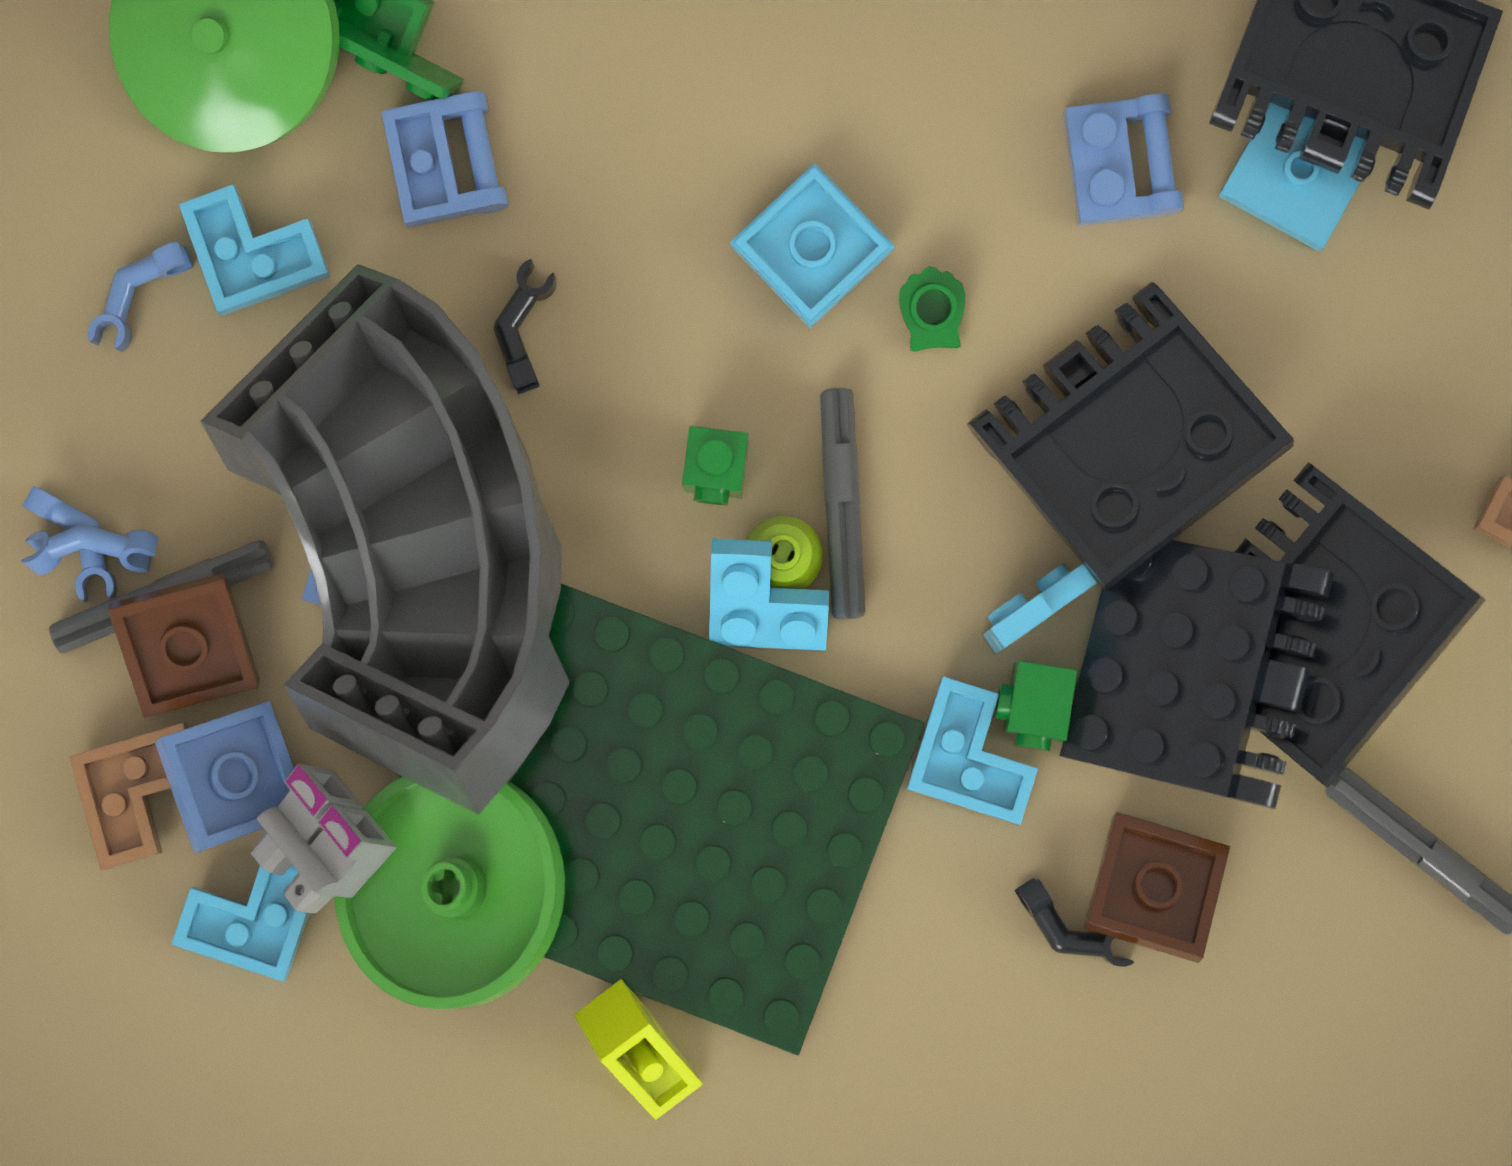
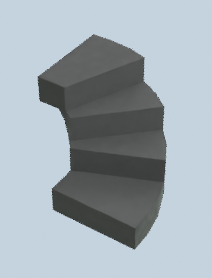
(416, 534)

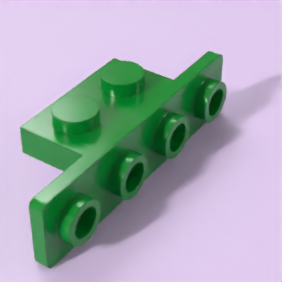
(385, 40)

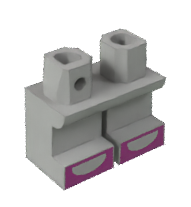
(323, 837)

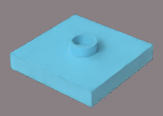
(1287, 190)
(812, 245)

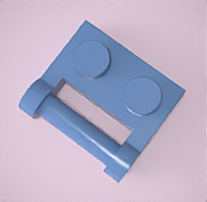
(425, 163)
(1104, 164)

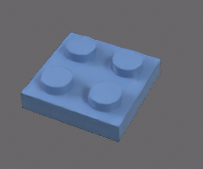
(226, 774)

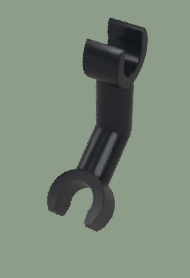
(510, 320)
(1041, 908)

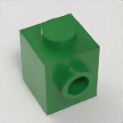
(715, 464)
(1037, 704)

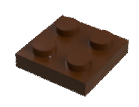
(184, 645)
(1157, 887)

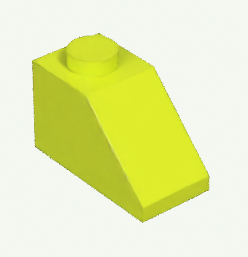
(637, 1049)

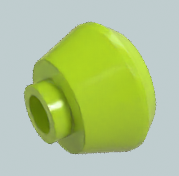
(795, 536)

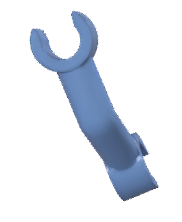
(163, 262)
(67, 516)
(132, 548)

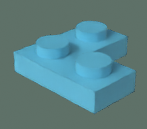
(247, 267)
(752, 613)
(1020, 616)
(952, 758)
(251, 935)

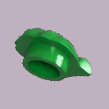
(932, 309)

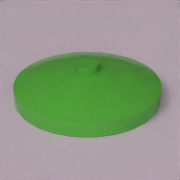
(225, 68)
(460, 899)

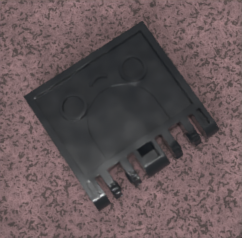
(1365, 71)
(1136, 443)
(1379, 628)
(1186, 661)

